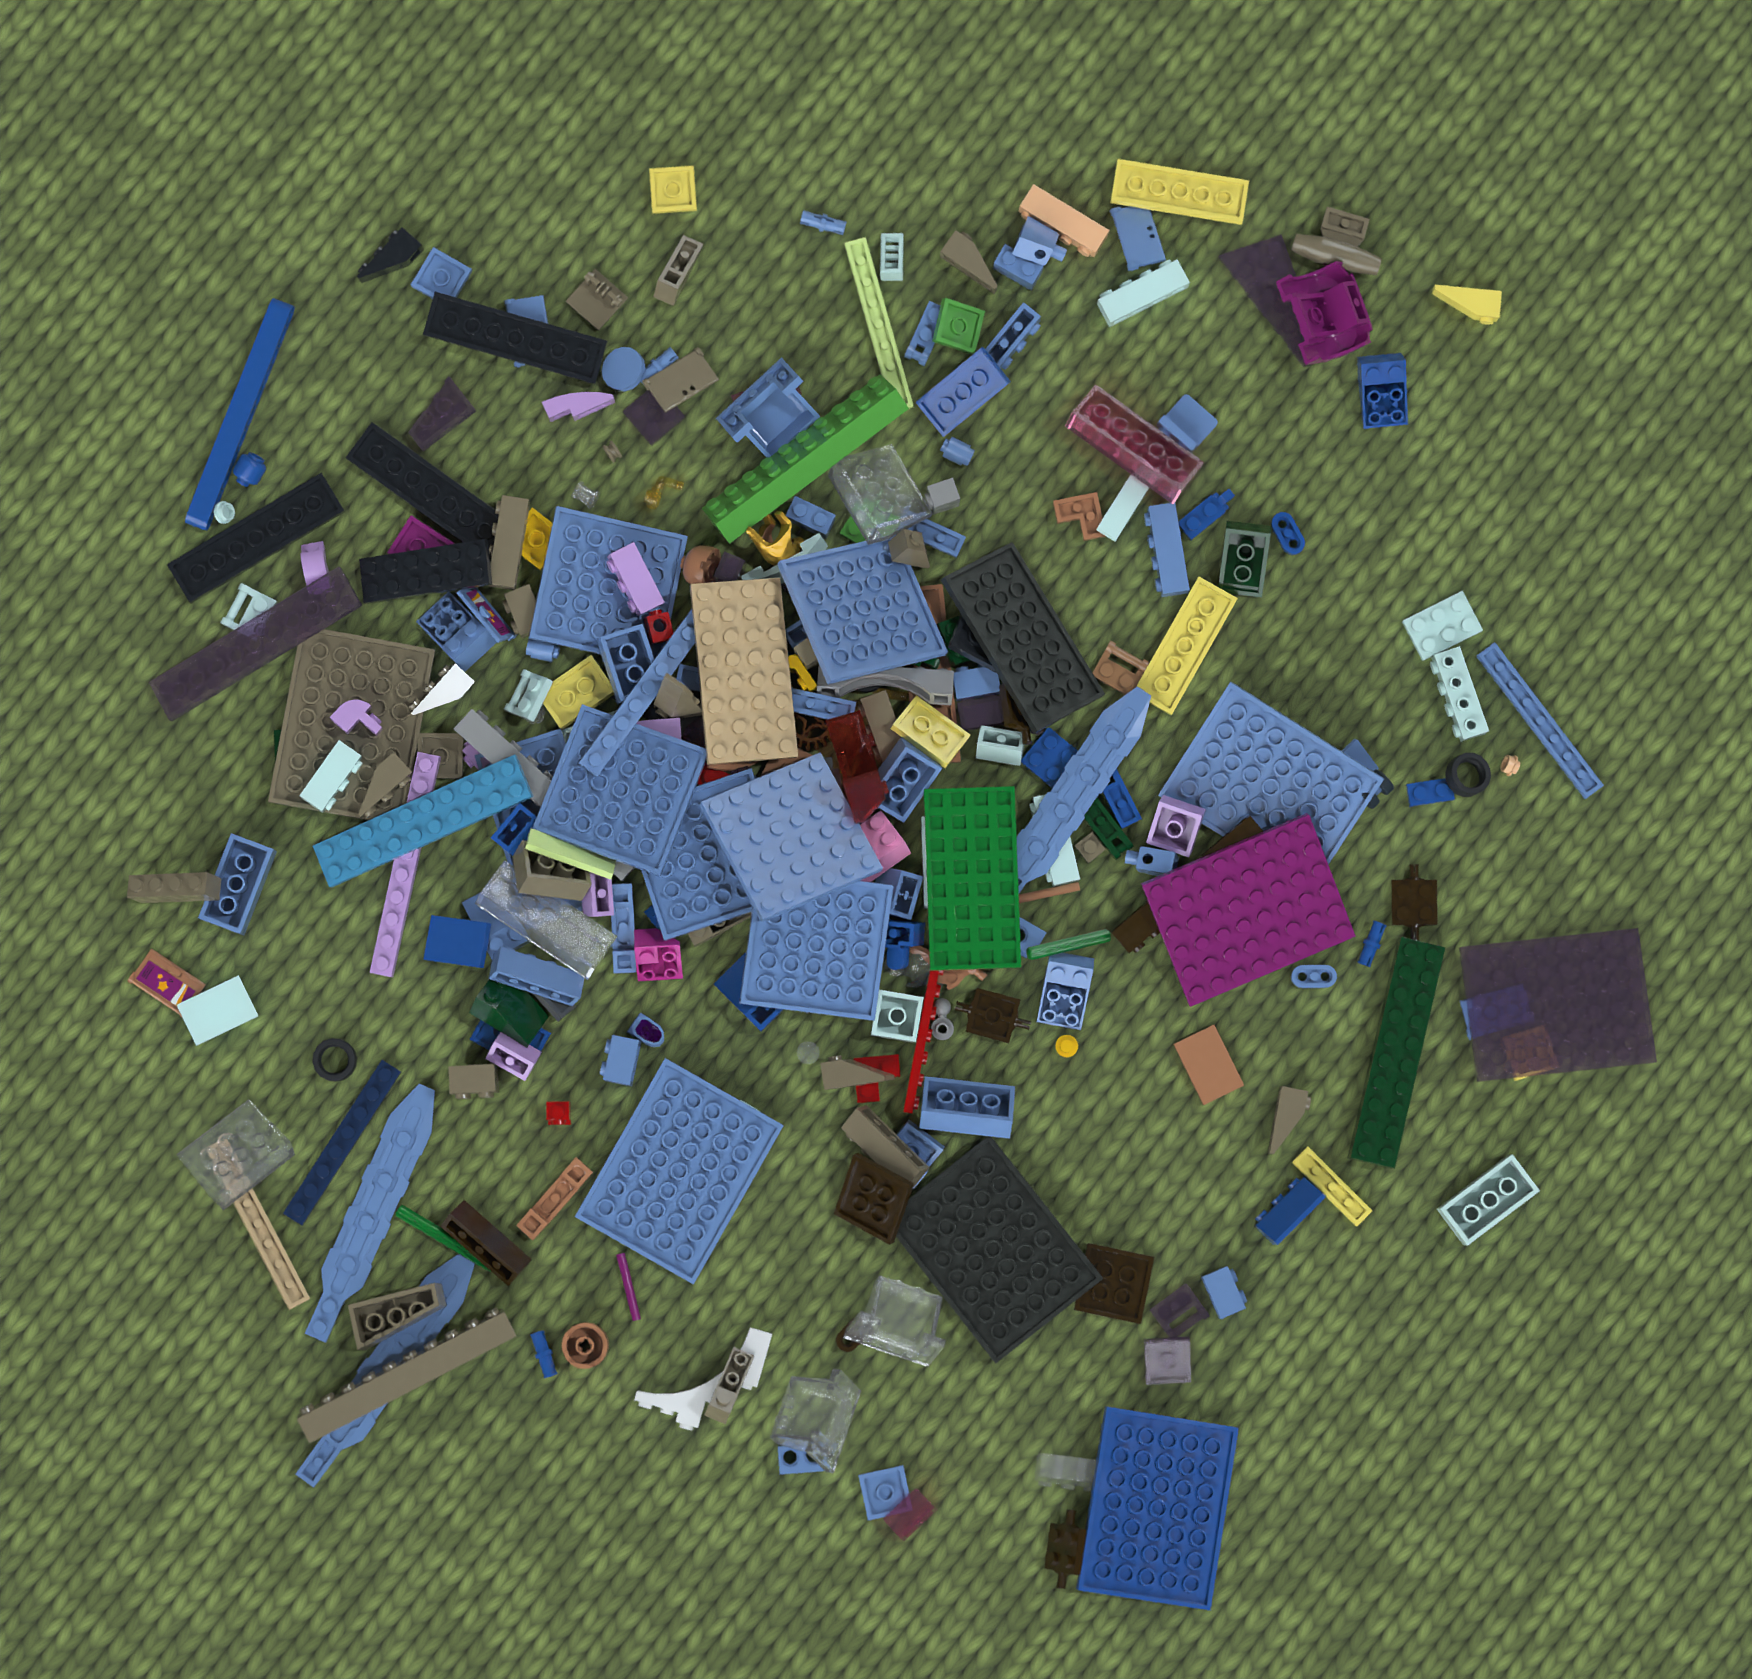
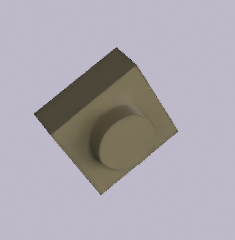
(1090, 847)

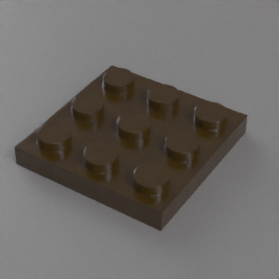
(873, 1198)
(1123, 1285)

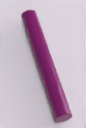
(628, 1286)

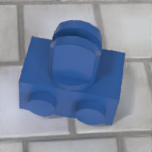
(899, 939)

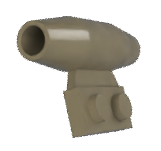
(1339, 242)

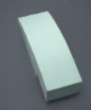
(1122, 508)

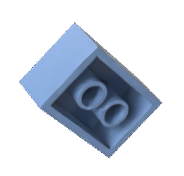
(625, 658)
(906, 776)

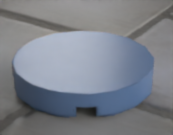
(623, 369)

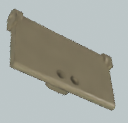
(678, 378)

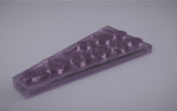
(1257, 270)

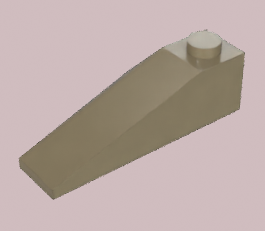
(676, 700)

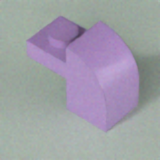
(313, 561)
(352, 713)

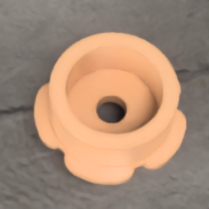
(1510, 765)

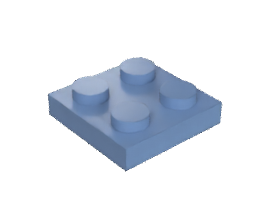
(441, 275)
(883, 1490)

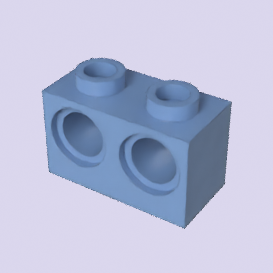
(801, 1464)

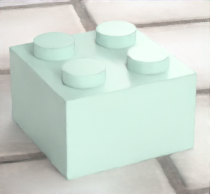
(897, 1016)

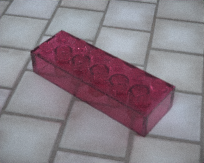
(1134, 444)

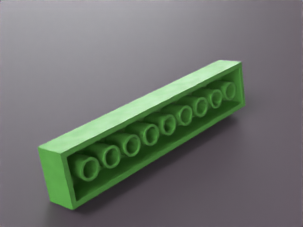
(805, 458)

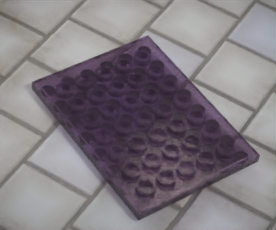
(1557, 1005)

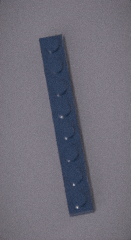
(342, 1142)

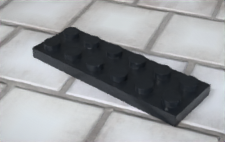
(425, 571)

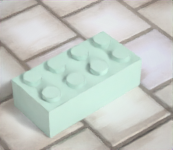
(1488, 1200)

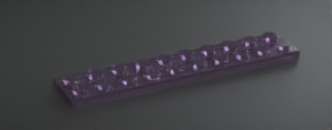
(255, 643)

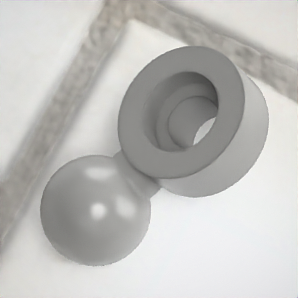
(943, 1008)

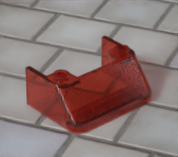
(857, 764)

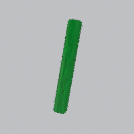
(1068, 944)

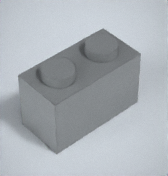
(942, 496)

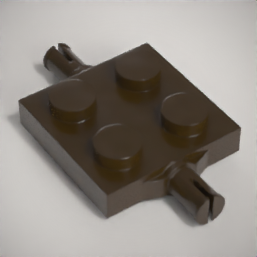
(1013, 717)
(1414, 902)
(992, 1015)
(1065, 1548)

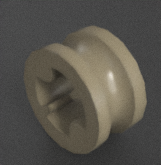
(612, 451)

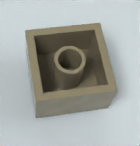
(473, 1080)

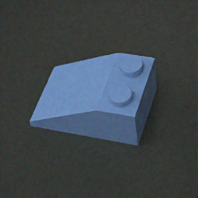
(500, 933)

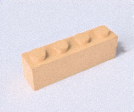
(1069, 223)

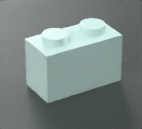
(1000, 745)

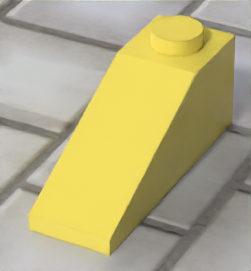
(1475, 303)

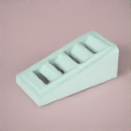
(891, 271)

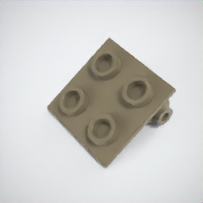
(596, 299)

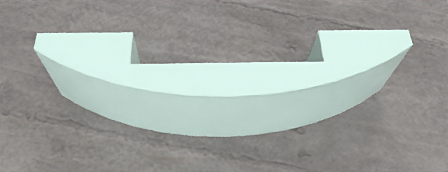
(809, 546)

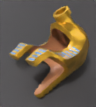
(783, 546)

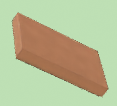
(1208, 1064)

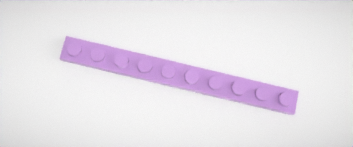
(402, 878)

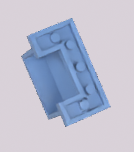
(769, 410)

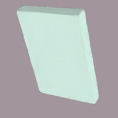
(217, 1010)

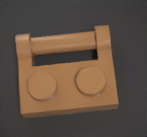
(1116, 675)

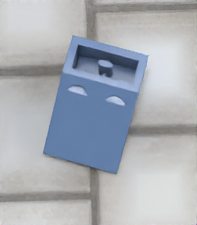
(456, 631)
(1065, 990)

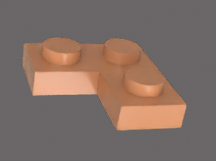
(1081, 508)

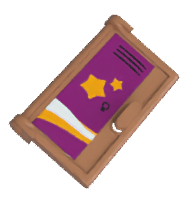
(162, 981)

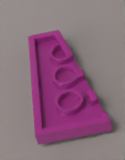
(417, 536)

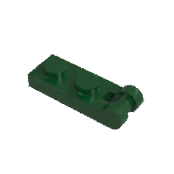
(1107, 829)

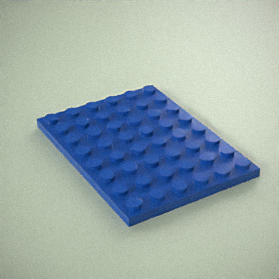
(1157, 1508)

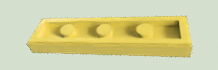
(1331, 1186)

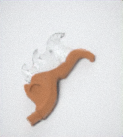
(919, 969)

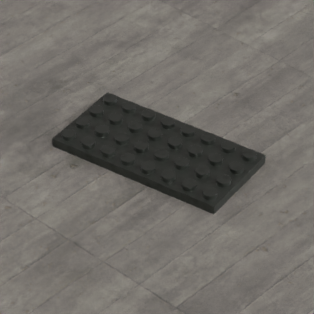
(1023, 637)

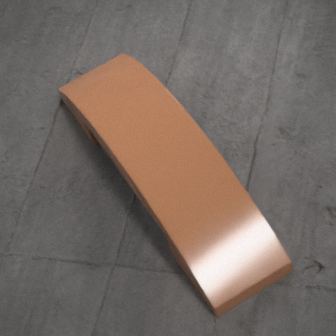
(554, 1199)

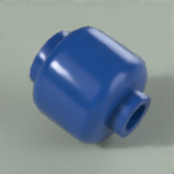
(249, 469)

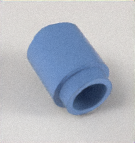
(957, 451)
(542, 650)

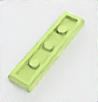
(569, 854)

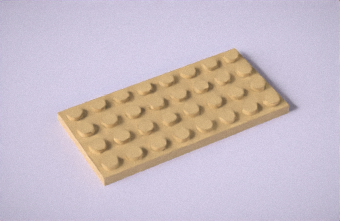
(743, 671)

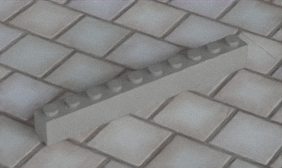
(494, 747)

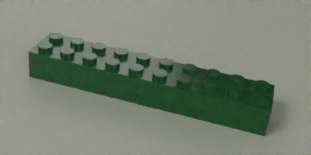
(1396, 1052)

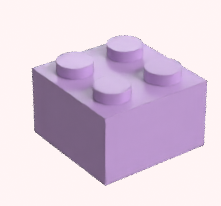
(1175, 826)

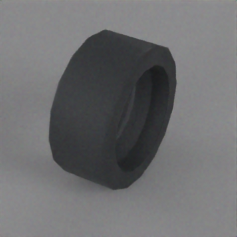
(1482, 768)
(317, 1057)

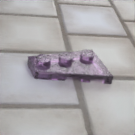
(443, 415)

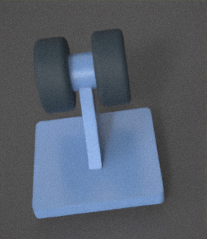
(1357, 752)

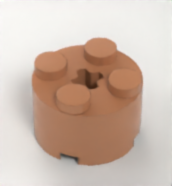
(574, 1352)

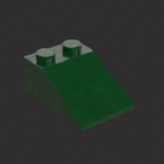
(1244, 558)
(509, 1011)

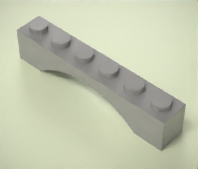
(929, 684)

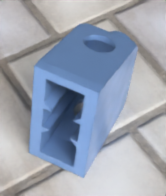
(1038, 243)
(1162, 861)

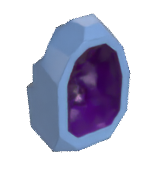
(646, 1031)

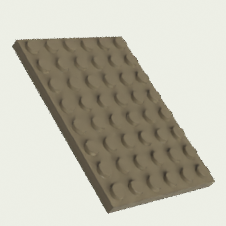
(326, 674)

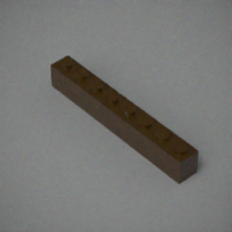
(1141, 922)

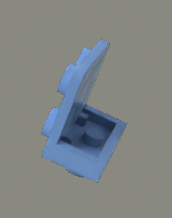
(1187, 423)

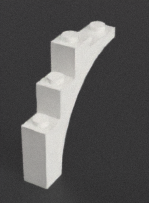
(690, 1403)

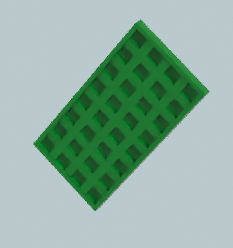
(972, 878)

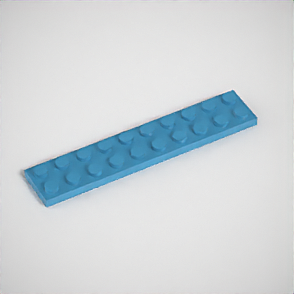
(423, 821)

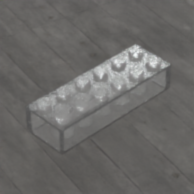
(547, 922)

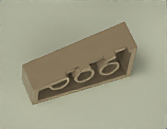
(389, 1314)

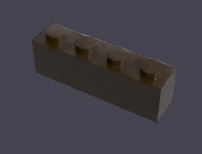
(486, 1243)

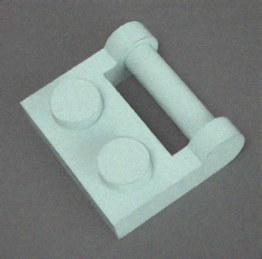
(258, 605)
(533, 697)

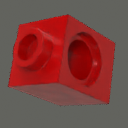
(654, 636)

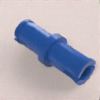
(1371, 944)
(543, 1354)

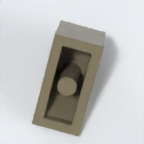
(909, 549)

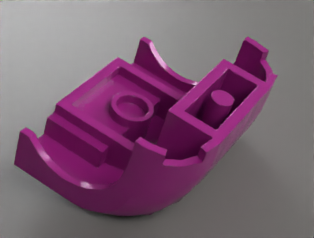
(1328, 312)

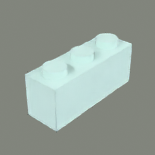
(331, 777)

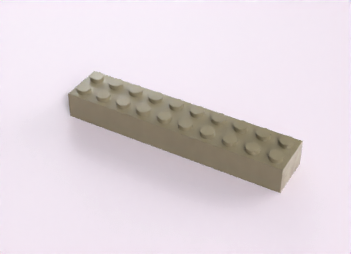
(406, 1375)

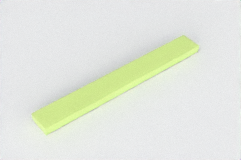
(877, 316)

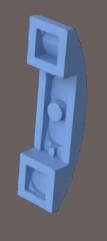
(623, 927)

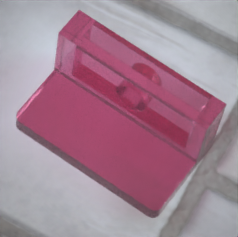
(910, 1514)

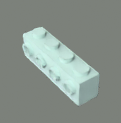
(1459, 694)

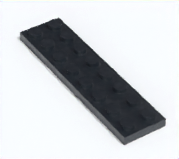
(515, 338)
(423, 486)
(255, 538)

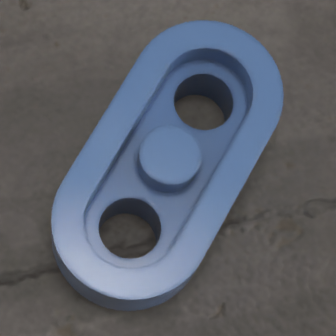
(1313, 976)

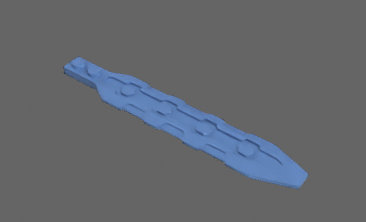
(1080, 784)
(373, 1207)
(455, 1279)

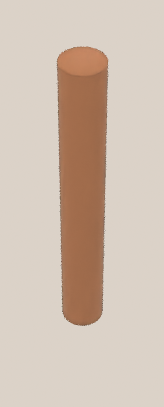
(1049, 892)

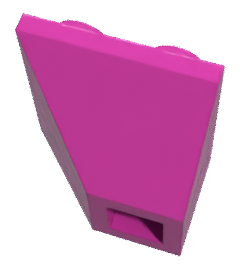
(656, 957)

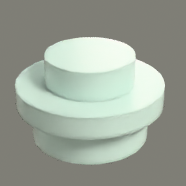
(224, 512)

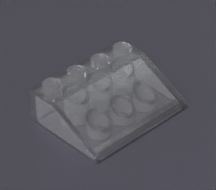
(878, 493)
(236, 1154)

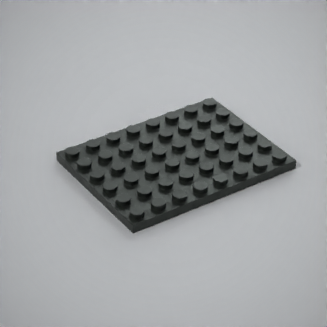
(994, 1249)

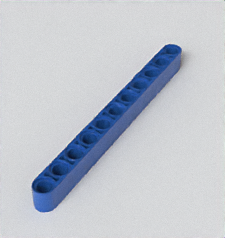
(239, 414)

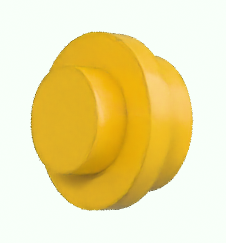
(1066, 1046)

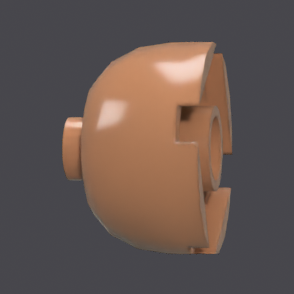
(700, 564)

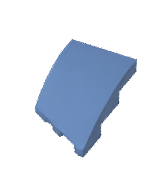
(921, 1143)

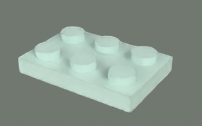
(1442, 626)

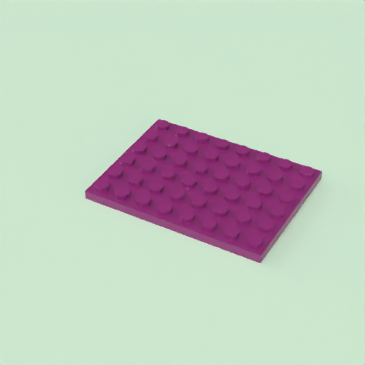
(1248, 909)

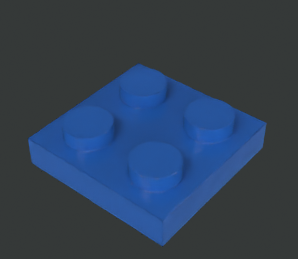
(1049, 757)

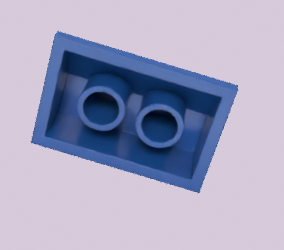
(1288, 1210)

